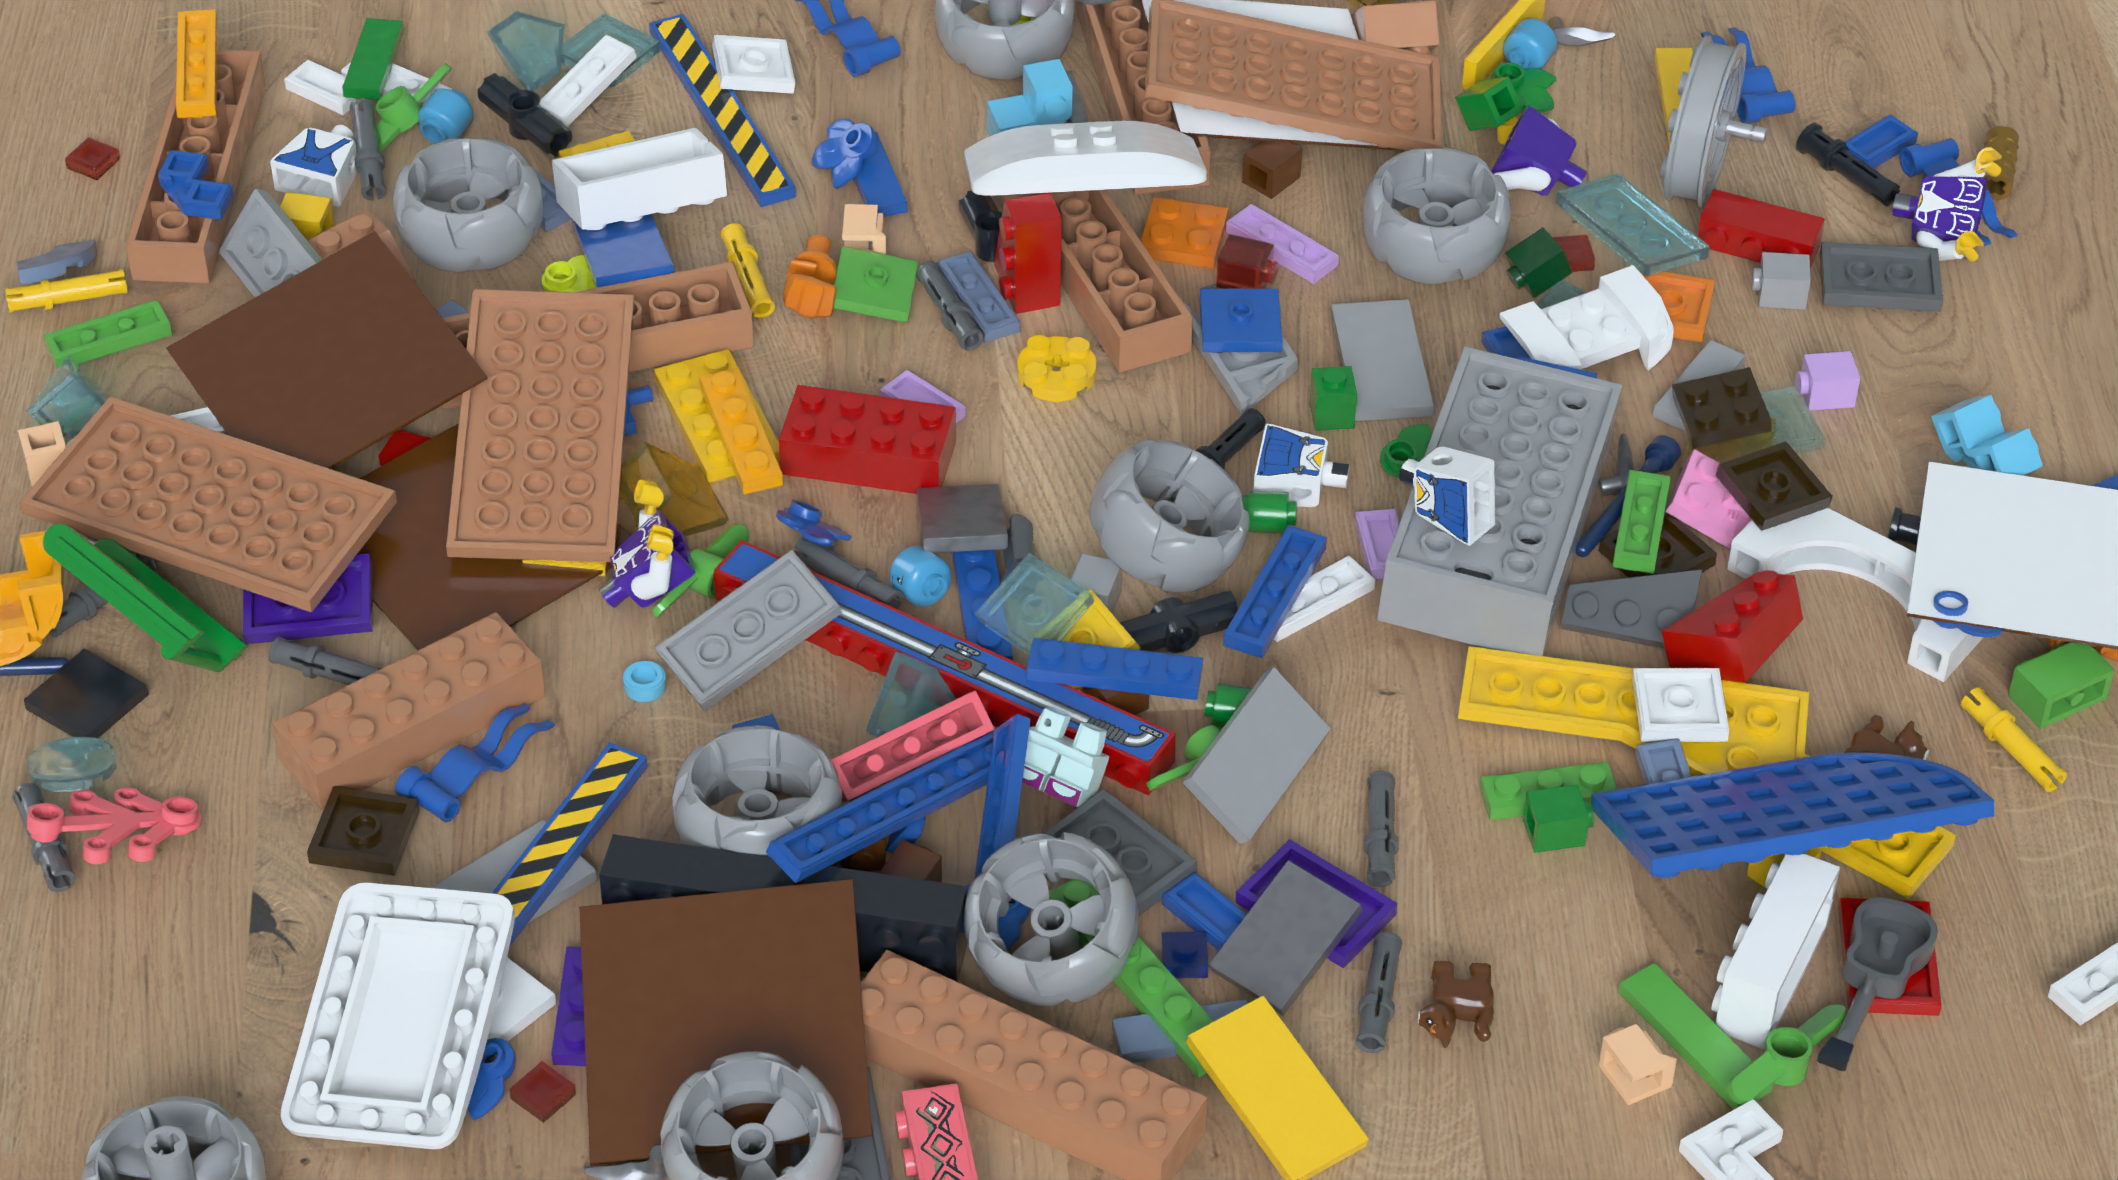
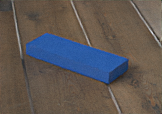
(879, 184)

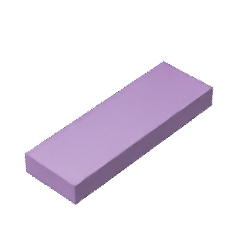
(1291, 247)

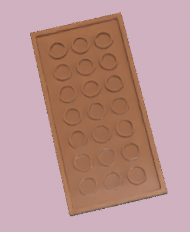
(1293, 76)
(544, 429)
(210, 503)

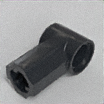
(983, 223)

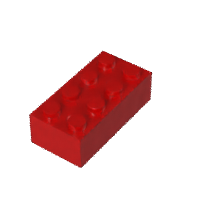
(867, 439)

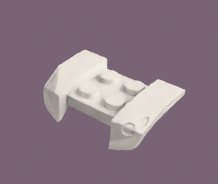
(1597, 324)

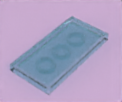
(1632, 225)

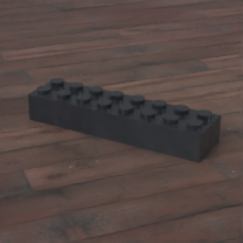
(892, 912)

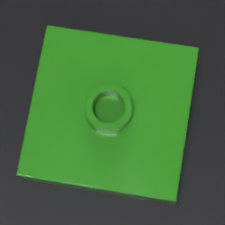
(875, 284)

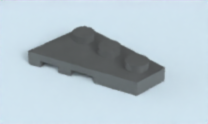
(1631, 607)

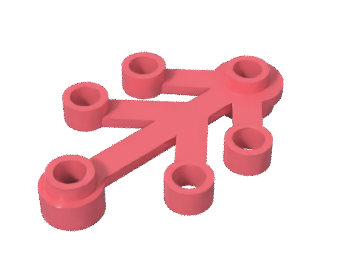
(119, 819)

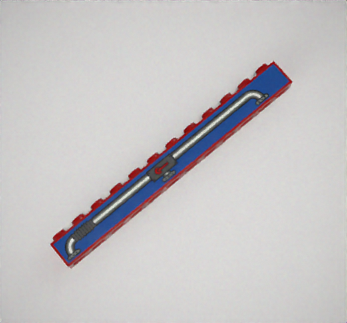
(873, 632)

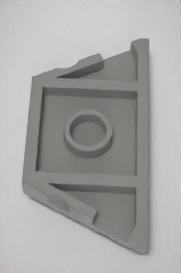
(1247, 375)

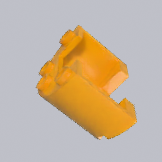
(29, 600)

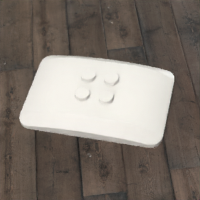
(1083, 158)
(399, 1016)

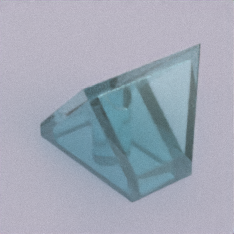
(529, 48)
(68, 398)
(906, 694)

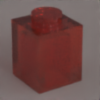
(1246, 264)

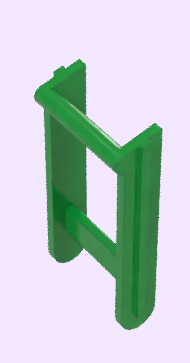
(146, 599)

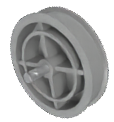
(1705, 121)

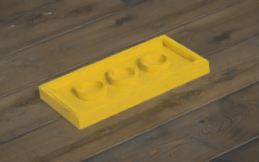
(1277, 1091)

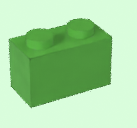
(2060, 683)

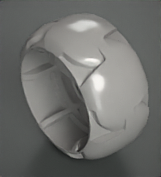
(1003, 49)
(470, 175)
(1433, 247)
(1151, 540)
(752, 762)
(1052, 962)
(748, 1077)
(165, 1135)

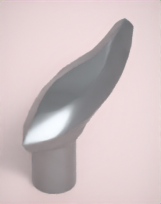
(1577, 35)
(1623, 466)
(632, 1170)

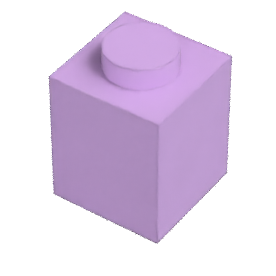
(1828, 380)

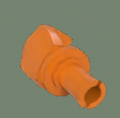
(810, 280)

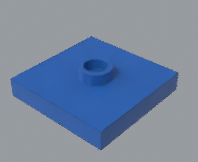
(1240, 320)

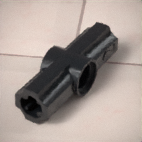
(524, 114)
(1181, 624)

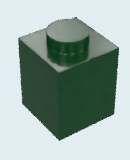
(1537, 263)

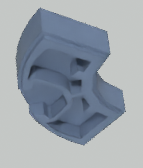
(55, 262)

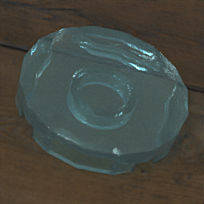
(71, 763)

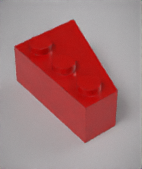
(1030, 253)
(1736, 627)

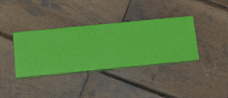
(1686, 1029)

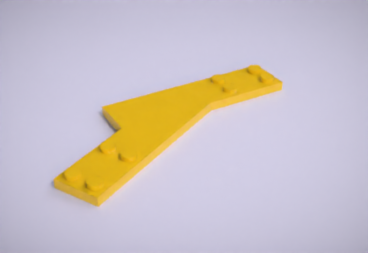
(1600, 703)

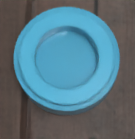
(644, 681)

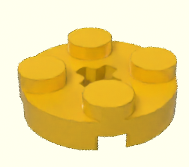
(1070, 354)

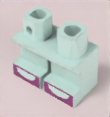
(1061, 765)

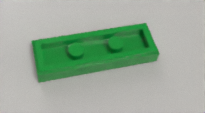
(373, 59)

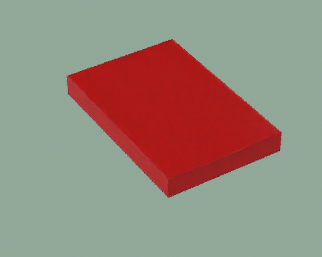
(1922, 988)

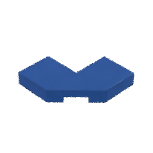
(183, 182)

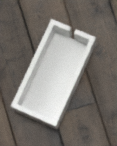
(639, 179)
(1774, 948)

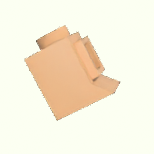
(864, 228)
(1635, 1064)

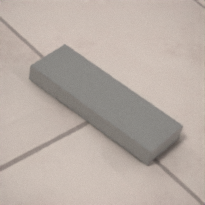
(1711, 361)

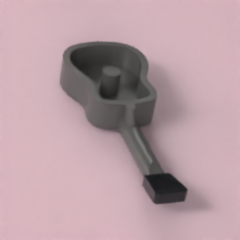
(1885, 949)

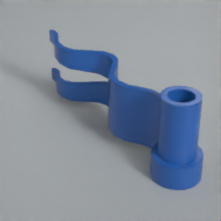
(856, 35)
(1758, 93)
(1942, 157)
(461, 765)

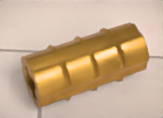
(2005, 142)

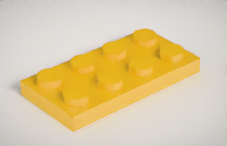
(683, 396)

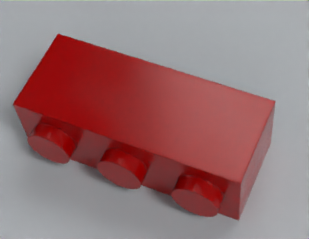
(1751, 227)

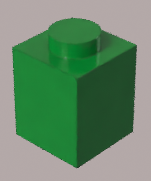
(1489, 103)
(1333, 398)
(1557, 818)

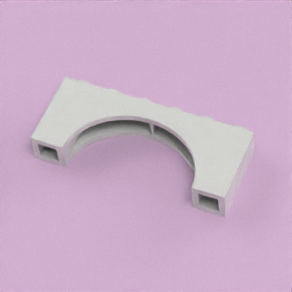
(1842, 545)

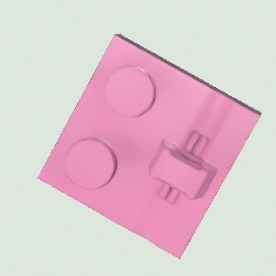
(1705, 502)

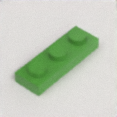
(108, 334)
(1641, 521)
(1506, 793)

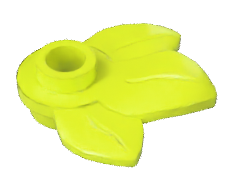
(568, 276)

